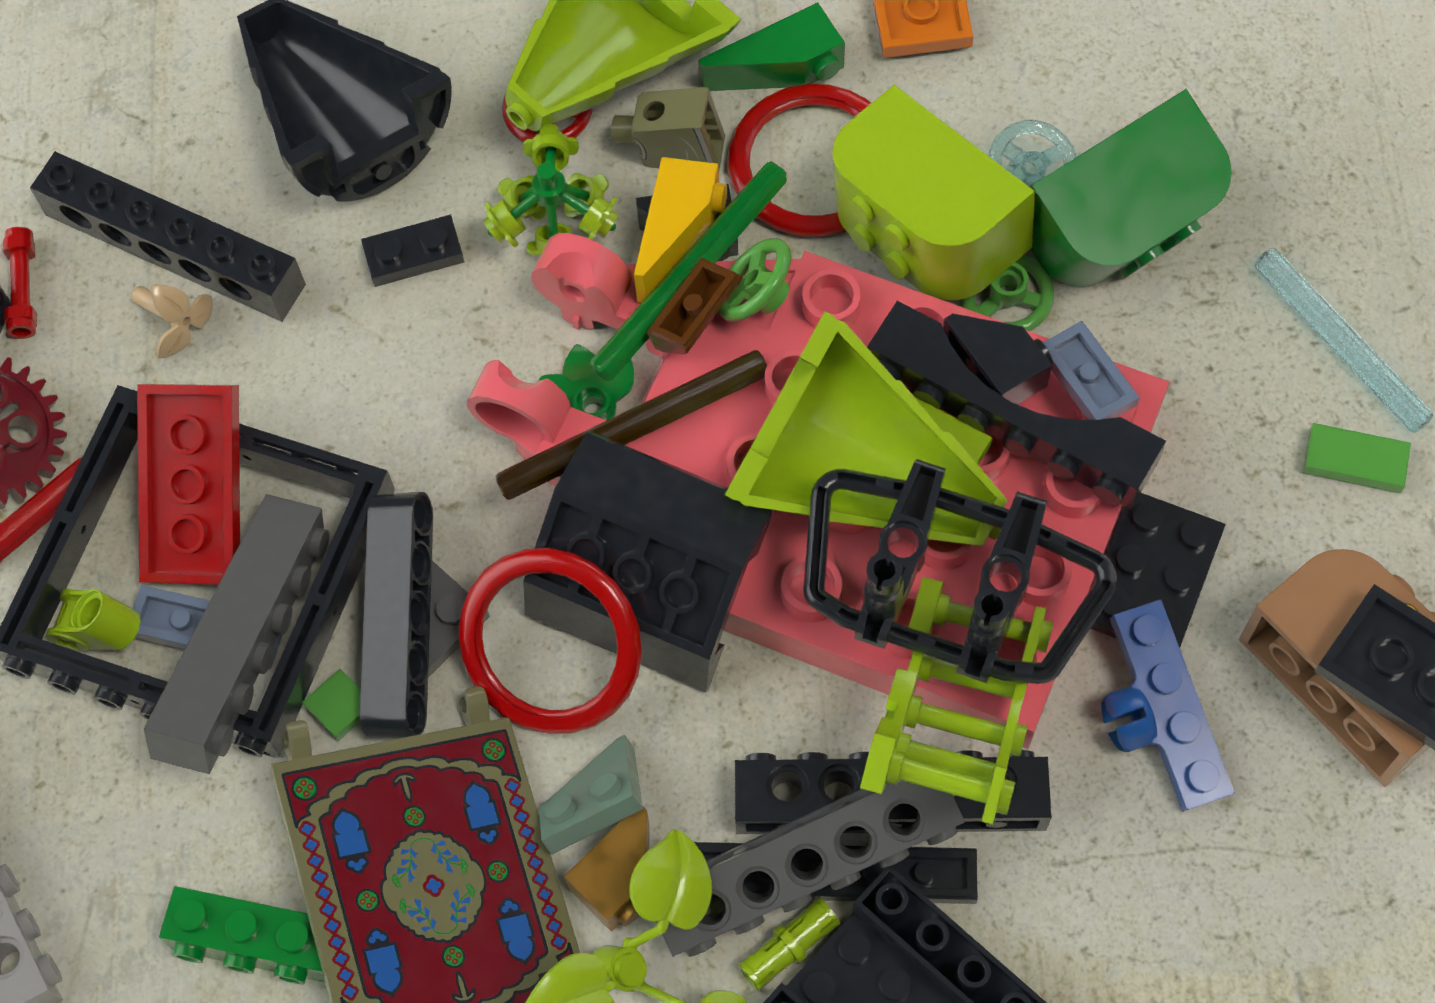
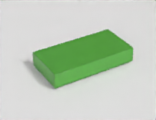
(1357, 458)

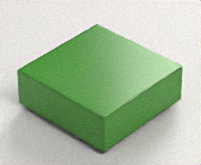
(336, 704)

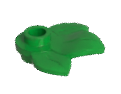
(586, 387)

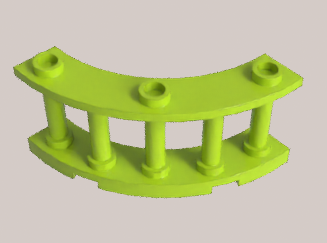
(897, 757)

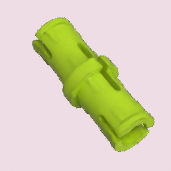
(789, 944)

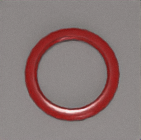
(746, 131)
(611, 597)

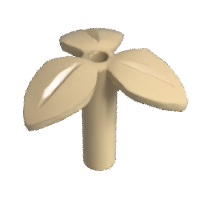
(173, 307)

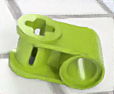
(93, 622)

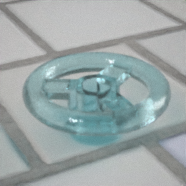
(1017, 157)

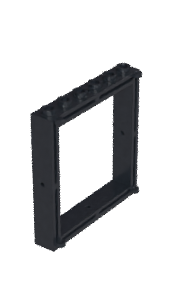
(76, 519)

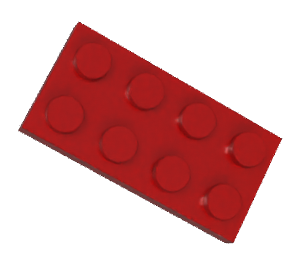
(188, 481)

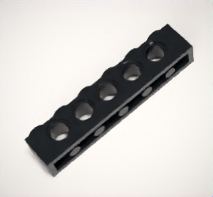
(169, 236)
(761, 811)

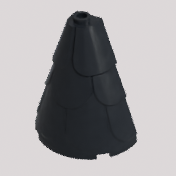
(341, 102)

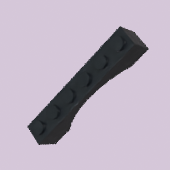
(1101, 454)

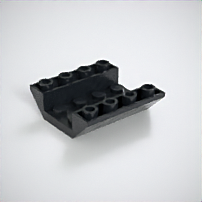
(666, 544)
(902, 952)

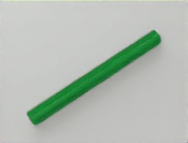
(710, 246)

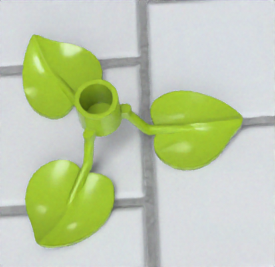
(665, 887)

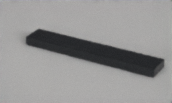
(938, 873)

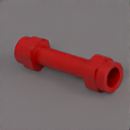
(20, 316)

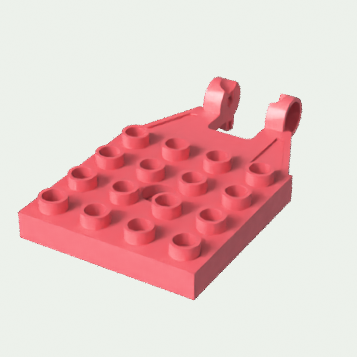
(713, 441)

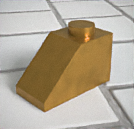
(605, 872)

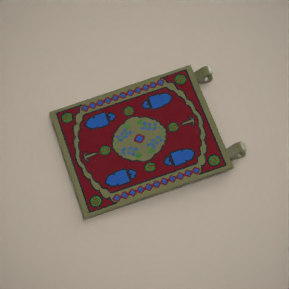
(424, 864)

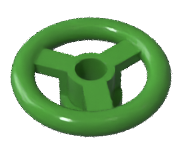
(1017, 278)
(759, 285)

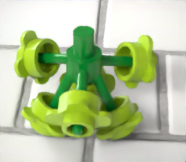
(545, 191)

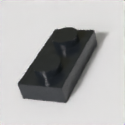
(412, 250)

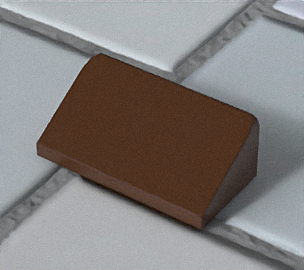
(692, 307)

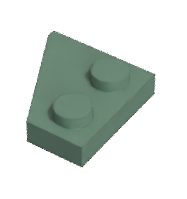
(593, 798)

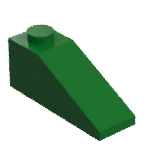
(778, 56)

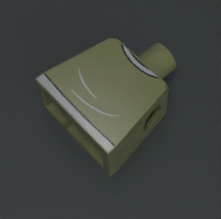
(673, 126)

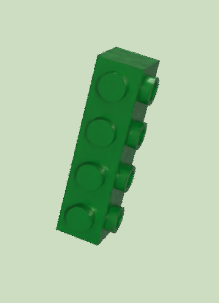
(241, 935)

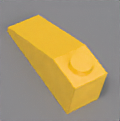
(679, 213)

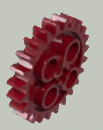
(26, 461)

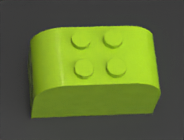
(928, 199)

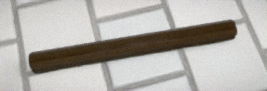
(636, 421)

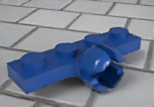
(1164, 708)

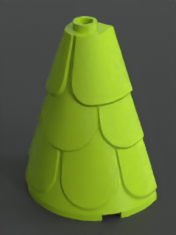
(601, 46)
(854, 416)

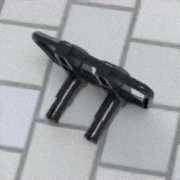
(892, 576)

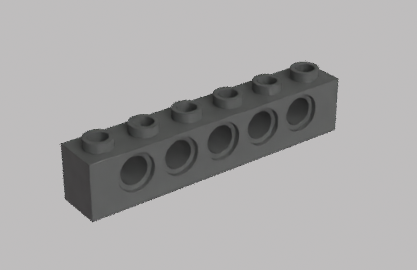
(839, 865)

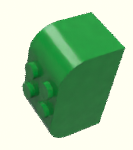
(1130, 195)

